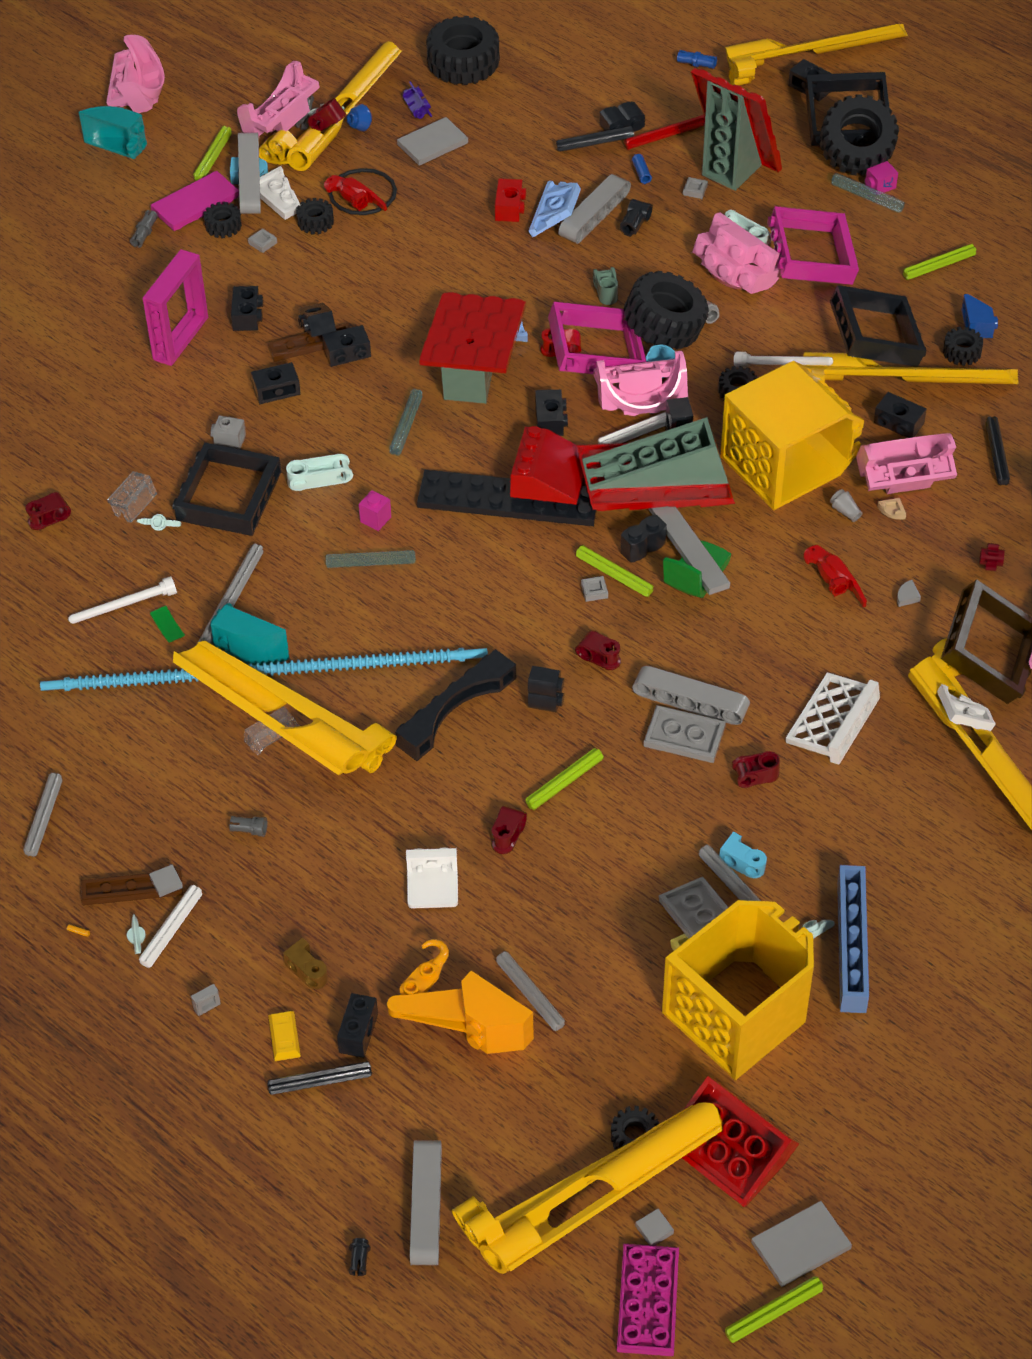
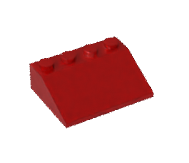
(546, 468)
(745, 1151)

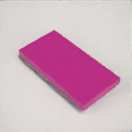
(191, 201)
(648, 1300)

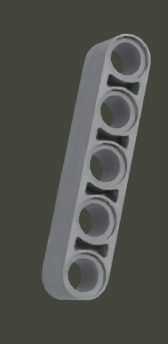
(249, 173)
(594, 208)
(691, 695)
(425, 1202)

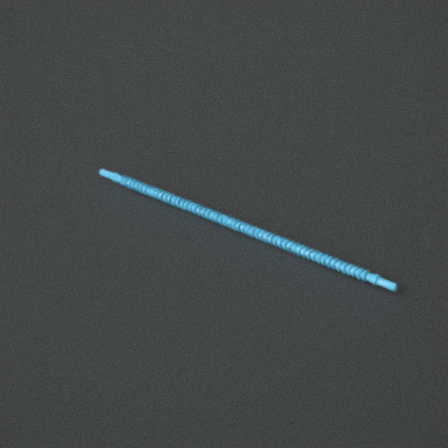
(460, 654)

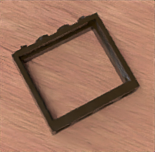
(973, 667)

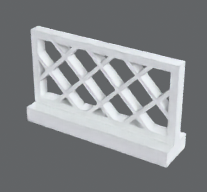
(843, 736)

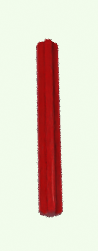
(664, 132)

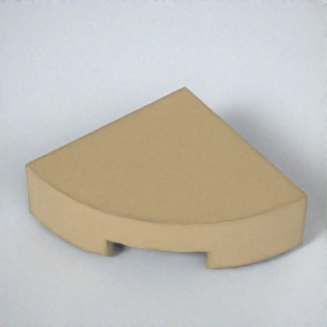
(892, 508)

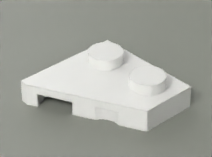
(965, 711)

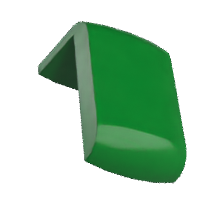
(689, 579)

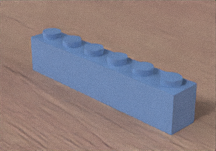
(853, 939)

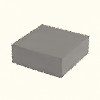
(695, 188)
(262, 240)
(594, 588)
(166, 880)
(205, 1000)
(654, 1227)

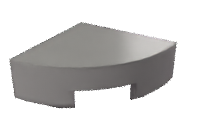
(908, 594)

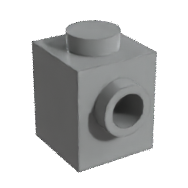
(228, 432)

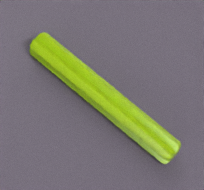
(212, 153)
(939, 261)
(614, 571)
(564, 779)
(774, 1309)

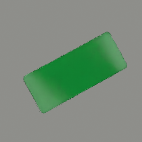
(167, 624)

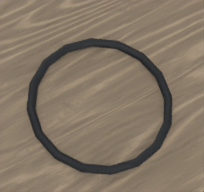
(369, 211)

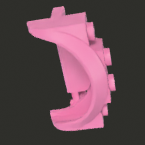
(131, 86)
(283, 107)
(728, 255)
(640, 385)
(907, 463)

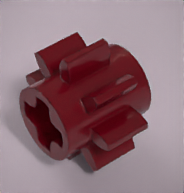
(991, 557)

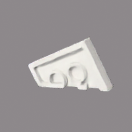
(278, 194)

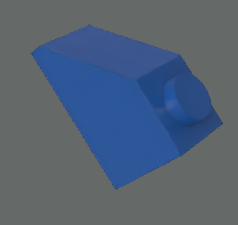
(978, 316)

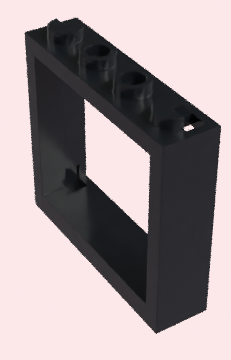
(839, 83)
(856, 345)
(221, 519)

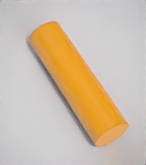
(78, 930)

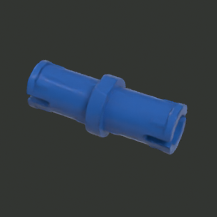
(697, 59)

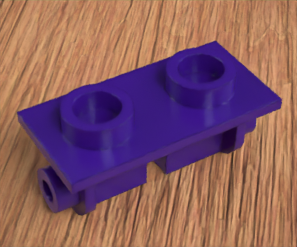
(415, 102)

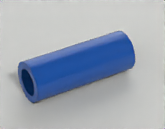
(641, 168)

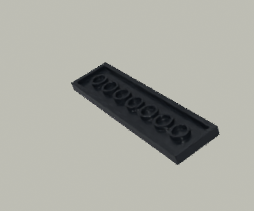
(492, 497)

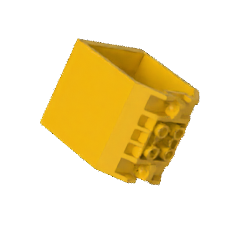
(788, 433)
(742, 934)

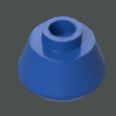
(359, 117)

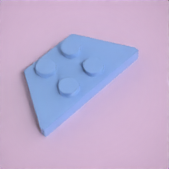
(554, 206)

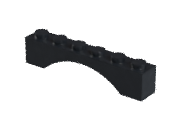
(488, 676)

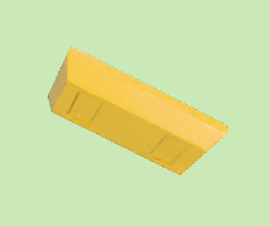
(284, 1036)

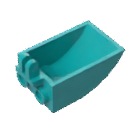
(114, 130)
(248, 637)

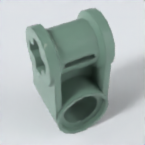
(606, 285)

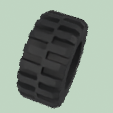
(463, 50)
(858, 111)
(666, 310)

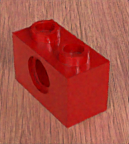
(509, 200)

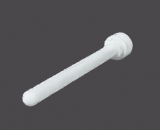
(745, 360)
(165, 587)

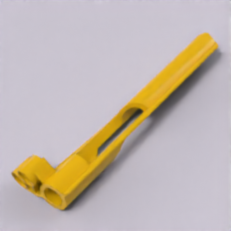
(747, 56)
(302, 152)
(855, 366)
(927, 678)
(326, 739)
(525, 1228)

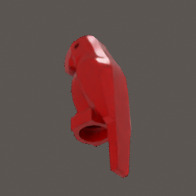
(353, 192)
(834, 572)

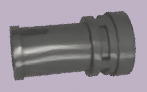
(254, 825)

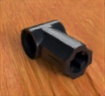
(636, 214)

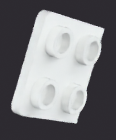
(432, 878)

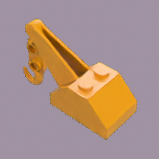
(480, 1009)

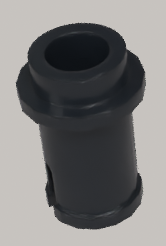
(359, 1250)

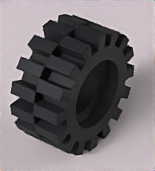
(315, 208)
(222, 228)
(960, 354)
(734, 376)
(628, 1119)

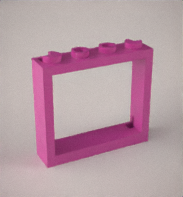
(817, 221)
(596, 318)
(169, 345)

